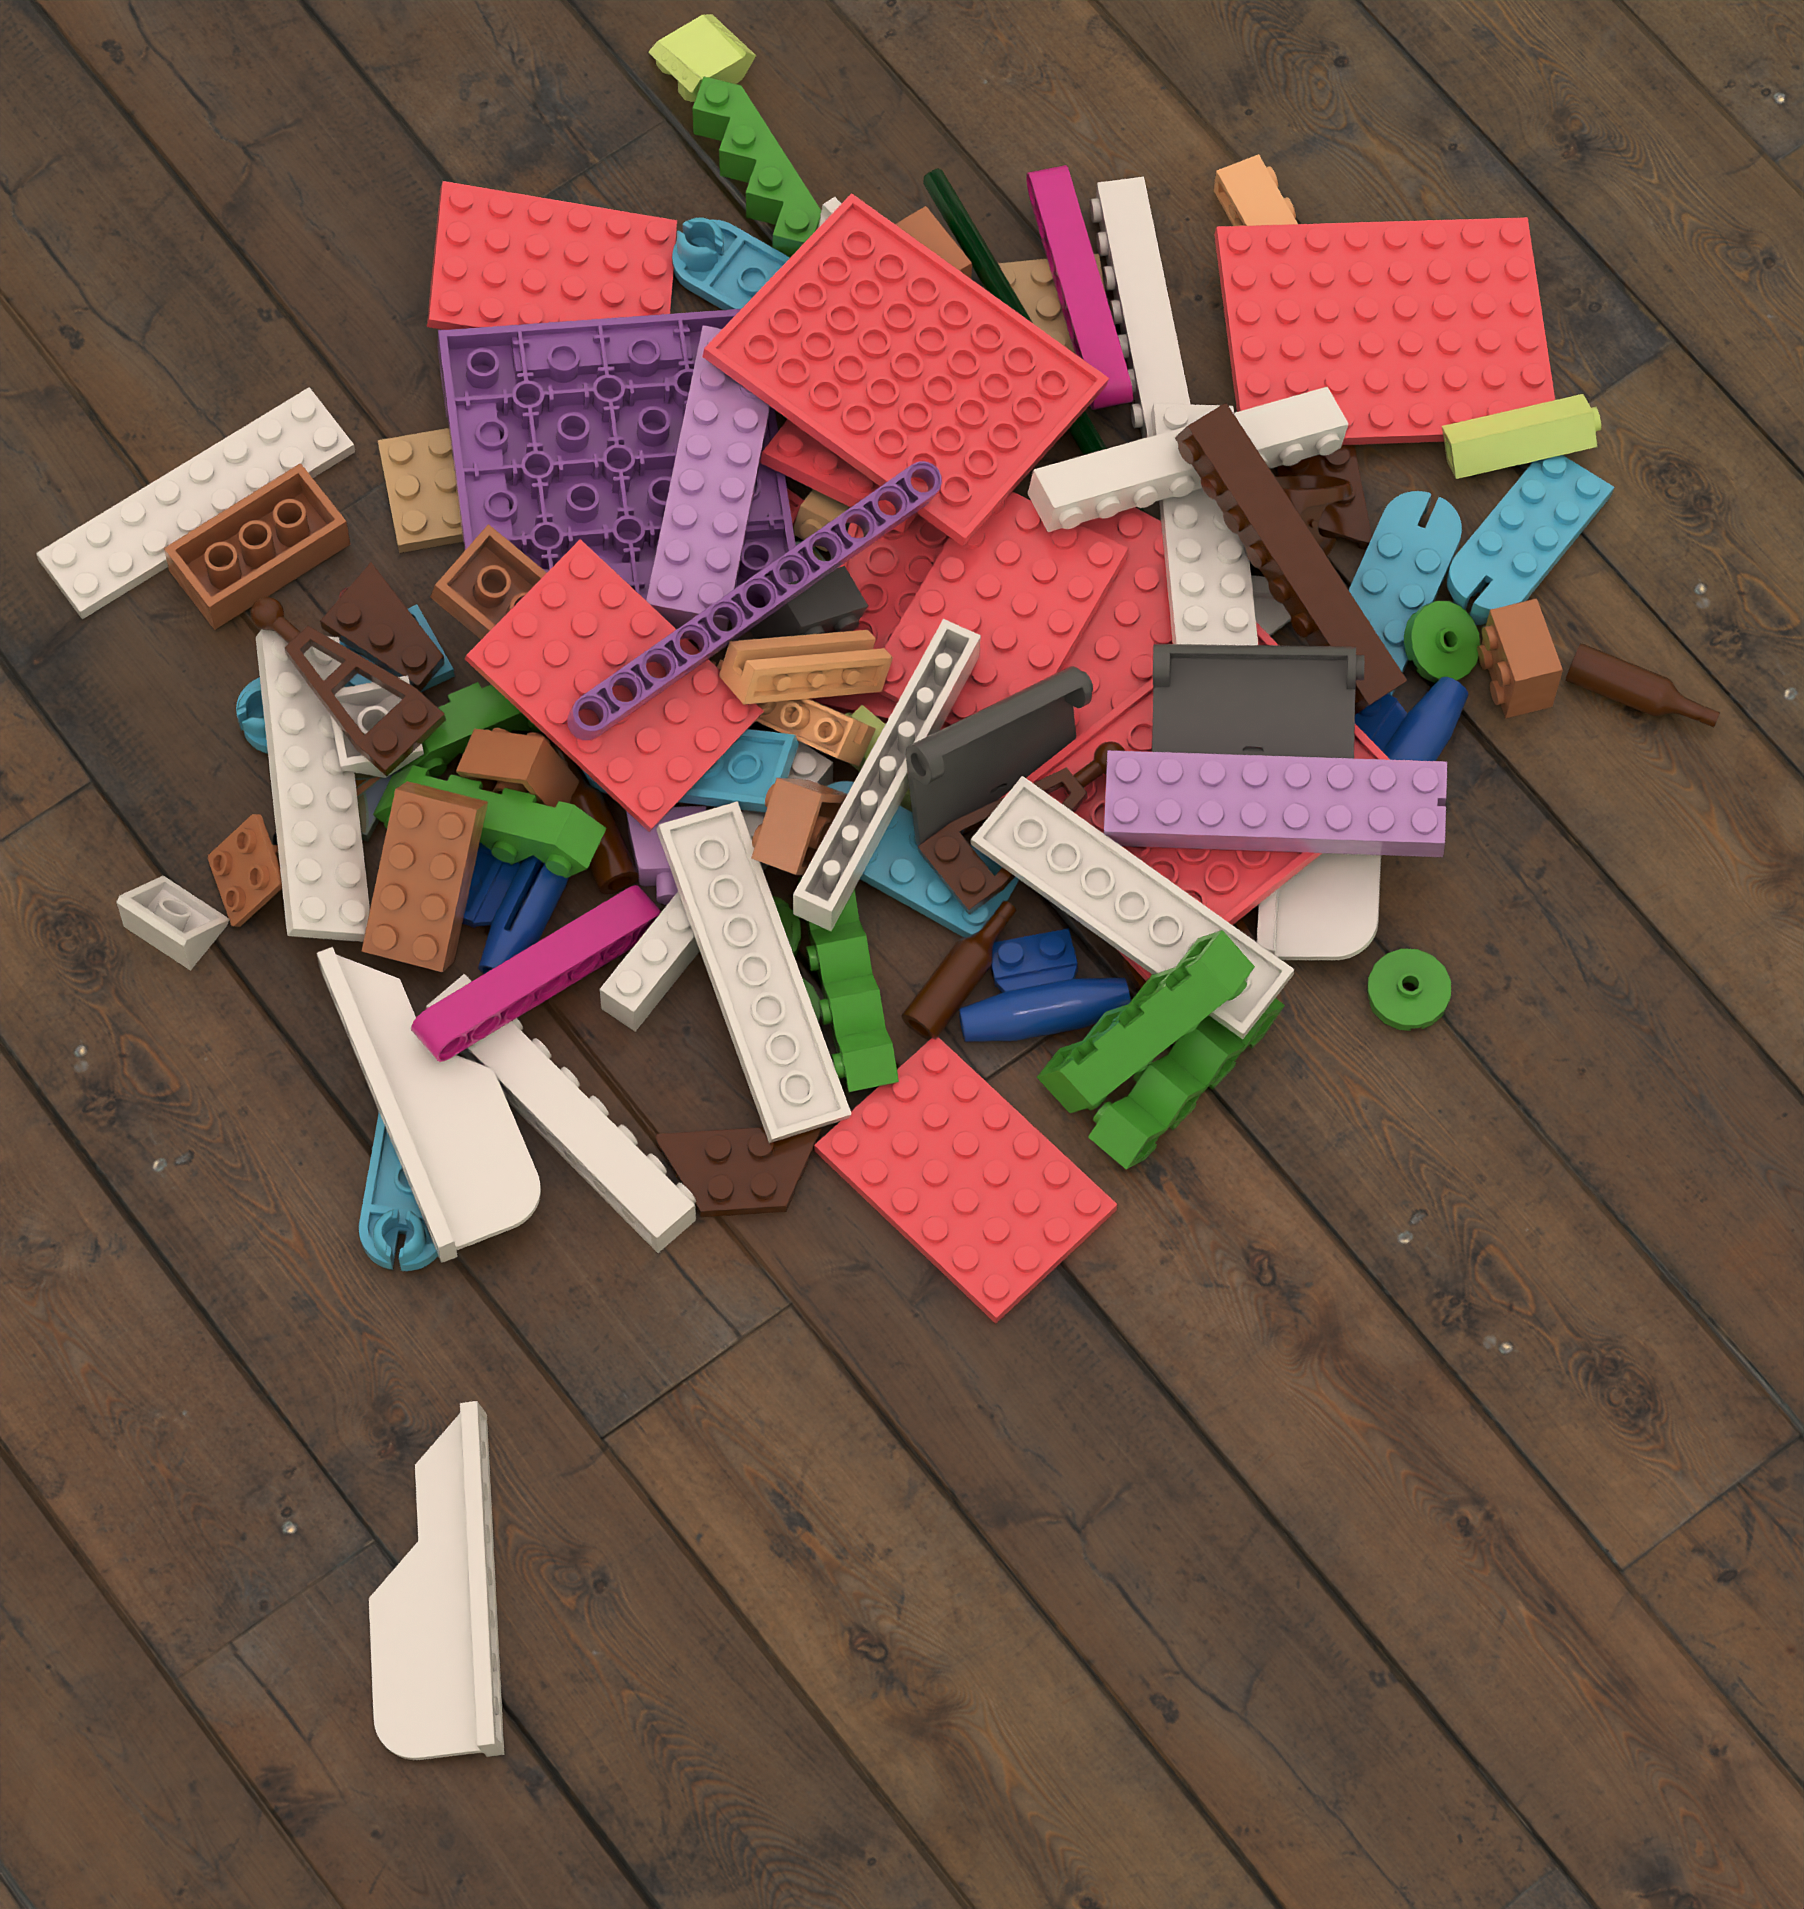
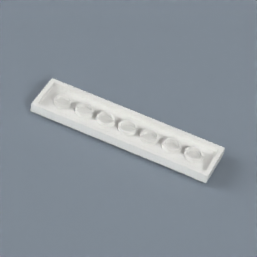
(129, 539)
(1203, 559)
(311, 801)
(1118, 895)
(753, 972)

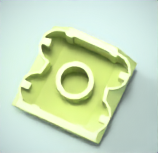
(702, 50)

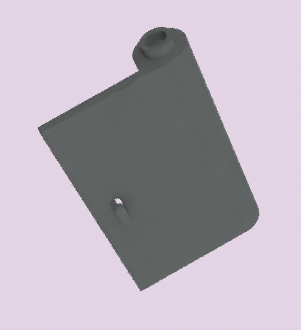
(1253, 697)
(992, 750)

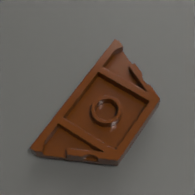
(1345, 517)
(738, 1168)

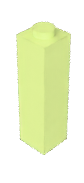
(1521, 436)

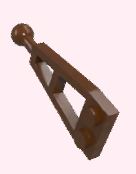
(397, 732)
(961, 866)

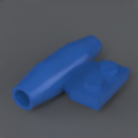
(1421, 731)
(513, 901)
(1039, 992)

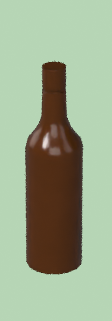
(1633, 686)
(611, 862)
(955, 977)

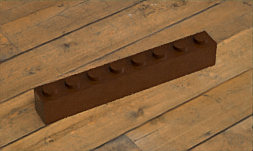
(1284, 547)

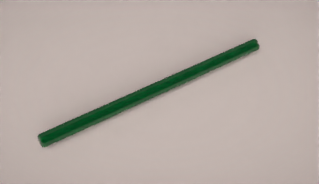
(994, 279)

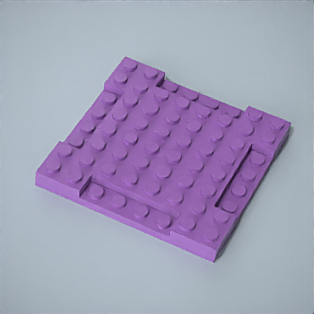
(579, 437)

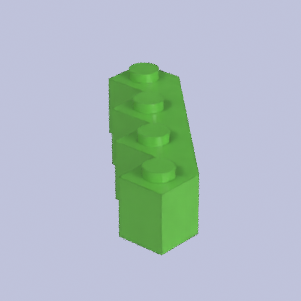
(755, 157)
(467, 710)
(515, 823)
(851, 1001)
(1159, 1014)
(1171, 1086)

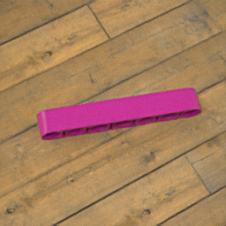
(1078, 281)
(535, 974)

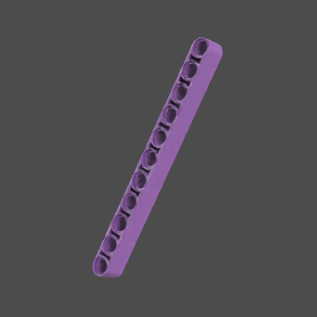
(744, 615)

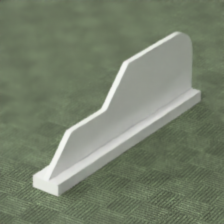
(1323, 909)
(440, 1116)
(438, 1610)

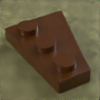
(383, 629)

